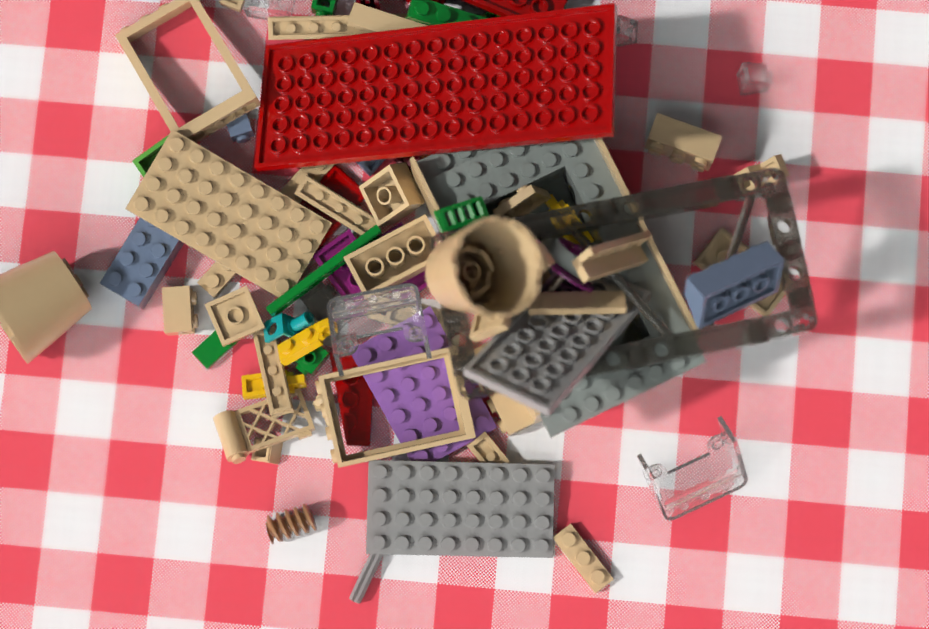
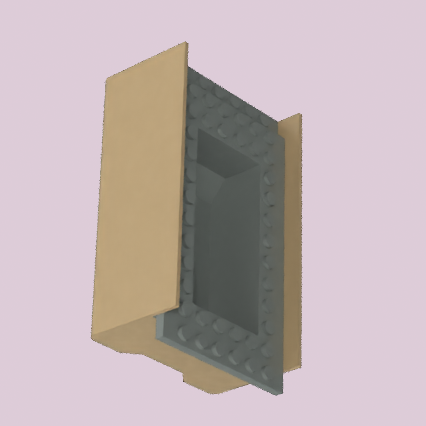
(577, 175)

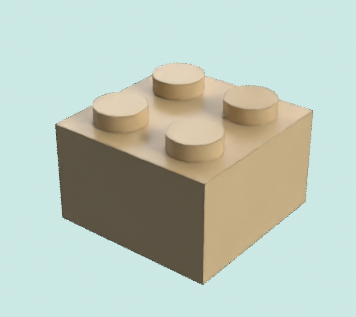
(392, 194)

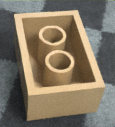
(683, 142)

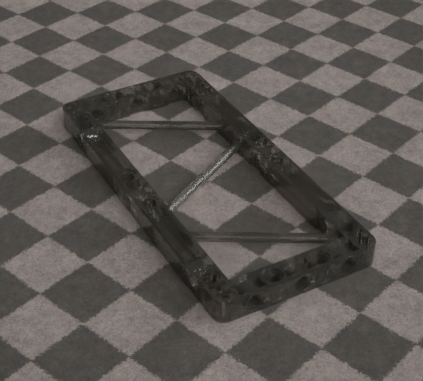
(654, 205)

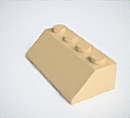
(393, 256)

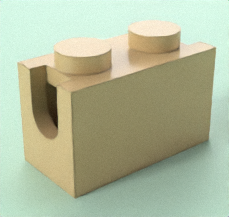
(179, 310)

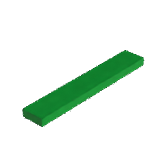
(322, 272)

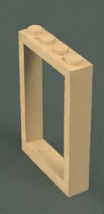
(212, 119)
(334, 433)

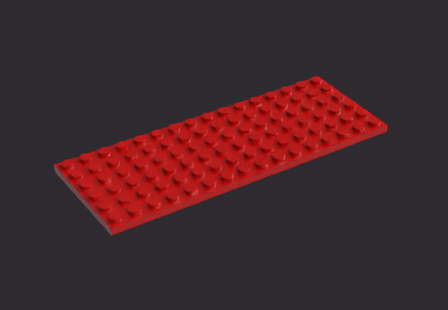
(439, 89)

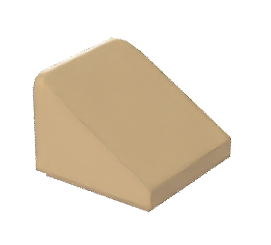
(268, 455)

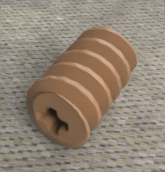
(290, 523)

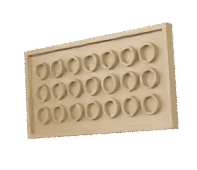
(228, 215)

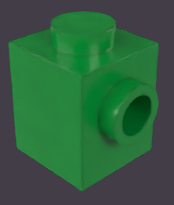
(312, 361)

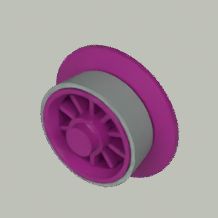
(564, 253)

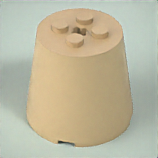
(487, 268)
(40, 303)

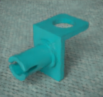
(287, 325)

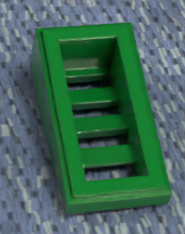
(475, 209)

